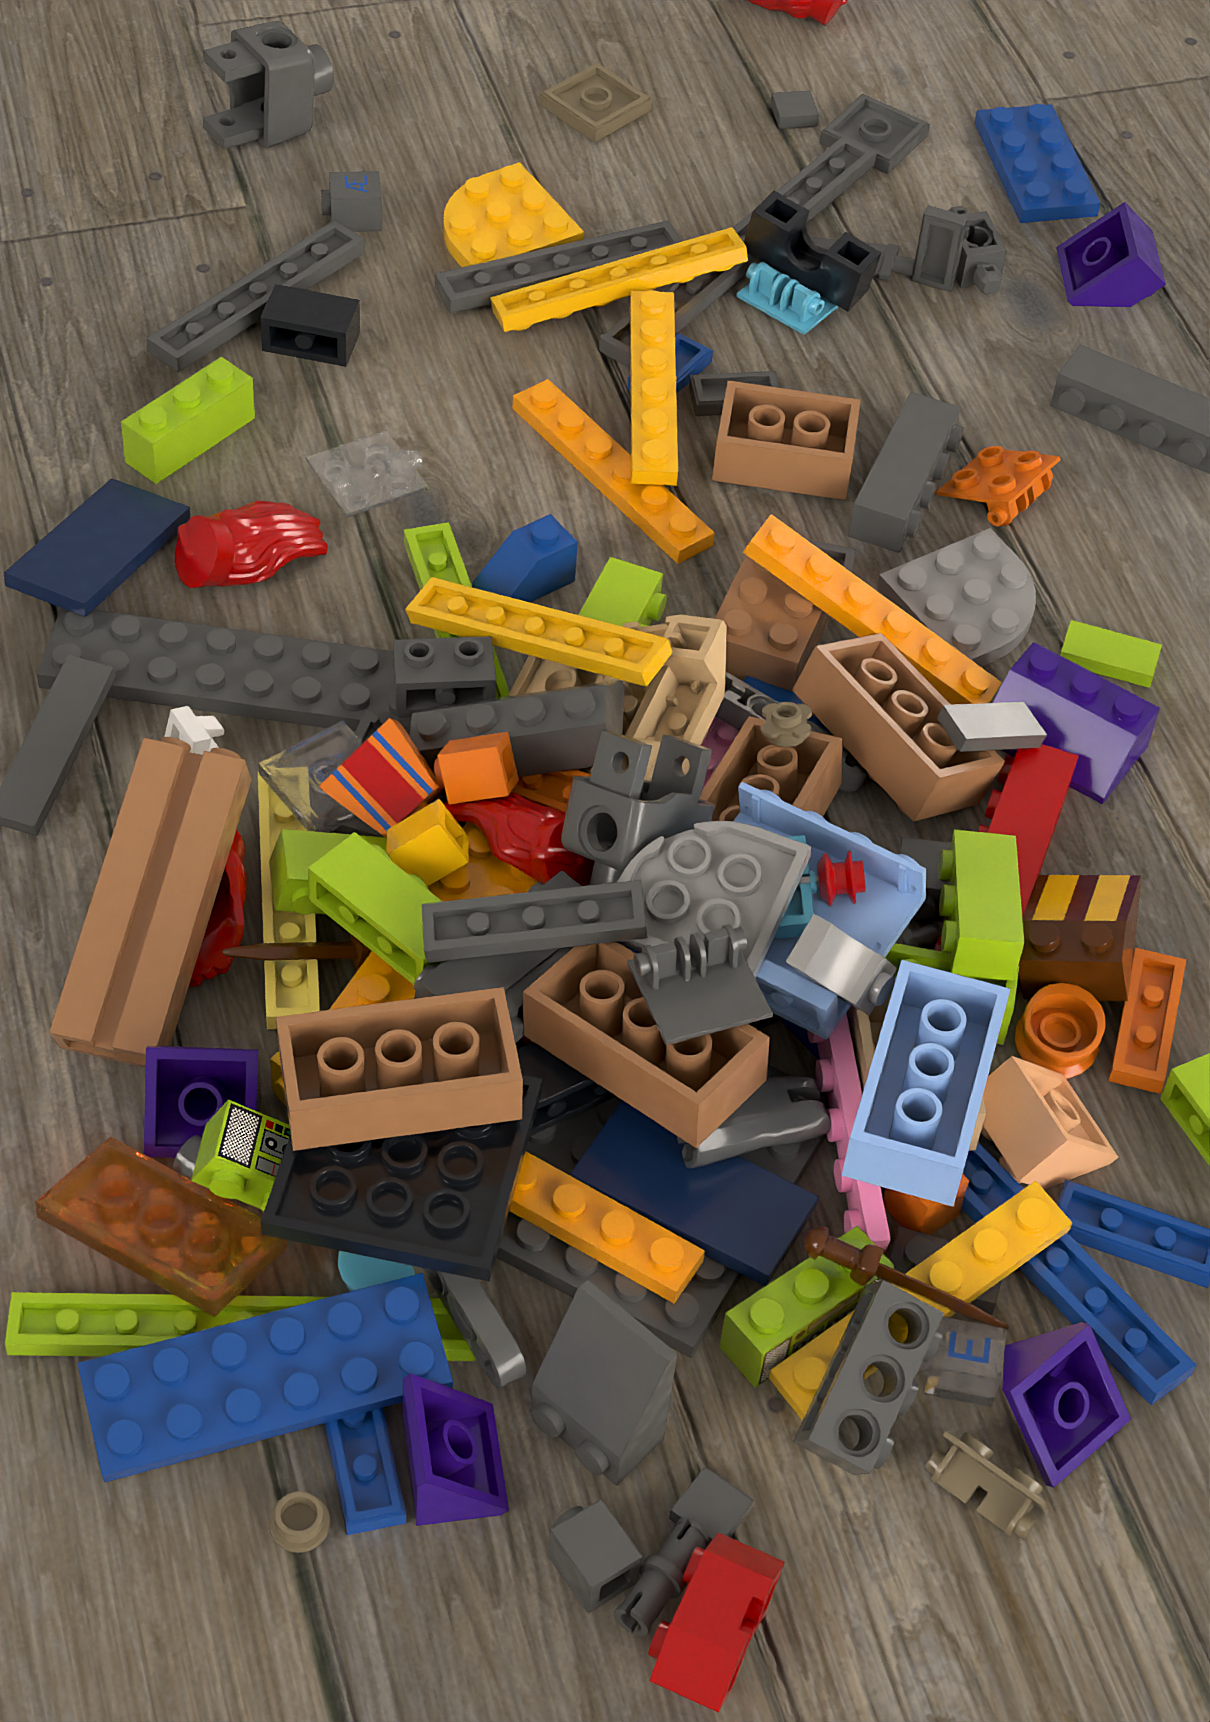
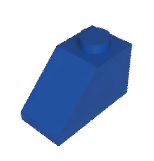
(531, 562)

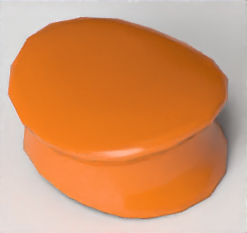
(1061, 1029)

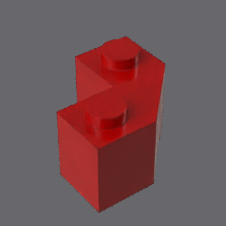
(714, 1621)

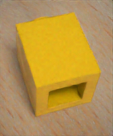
(428, 843)

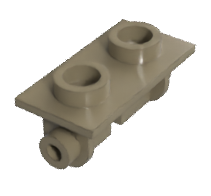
(1007, 1497)

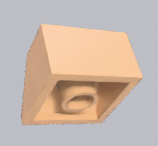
(1041, 1125)

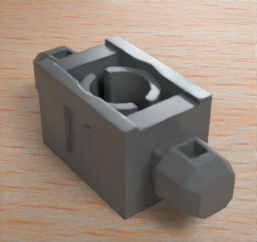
(981, 253)

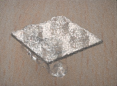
(368, 473)

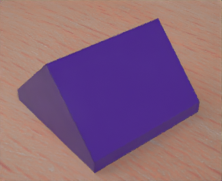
(188, 1089)
(451, 1453)

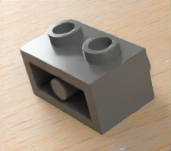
(442, 672)

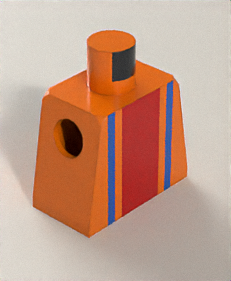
(384, 779)

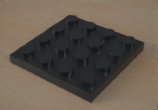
(409, 1197)

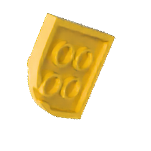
(504, 217)

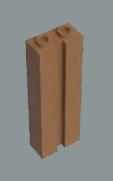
(151, 902)

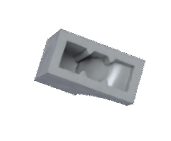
(842, 965)

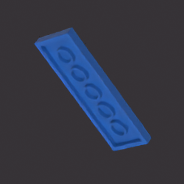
(261, 1376)

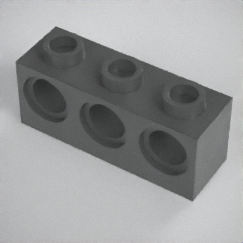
(843, 1387)

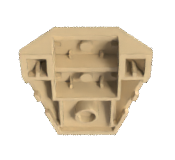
(675, 702)

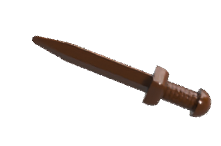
(303, 951)
(865, 1265)

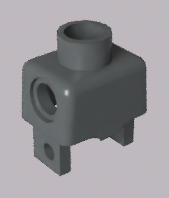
(269, 84)
(622, 813)

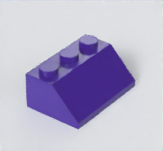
(1081, 717)

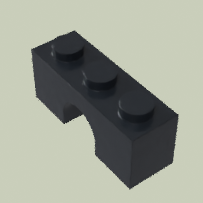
(781, 240)

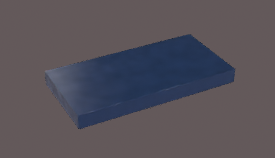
(97, 547)
(726, 1207)

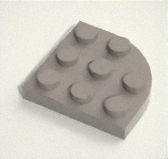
(968, 595)
(717, 879)

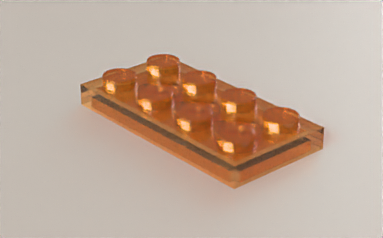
(160, 1225)

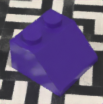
(1111, 261)

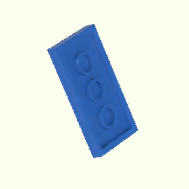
(1036, 163)

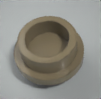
(299, 1522)

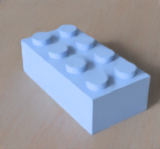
(926, 1083)

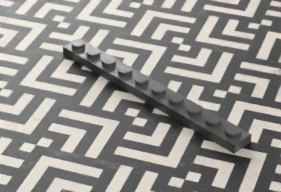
(811, 188)

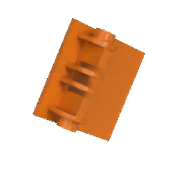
(1003, 480)

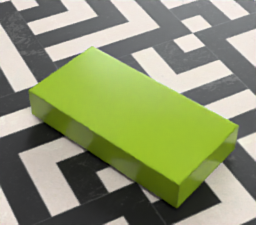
(1111, 653)

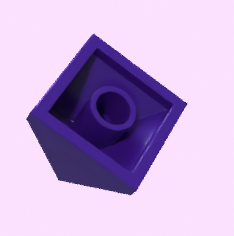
(1062, 1398)

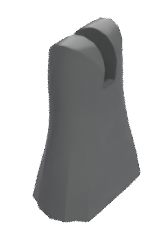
(775, 1114)

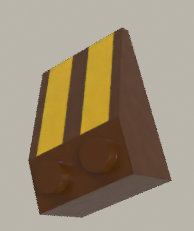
(1081, 934)

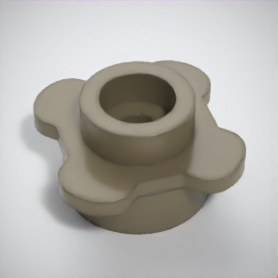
(786, 723)

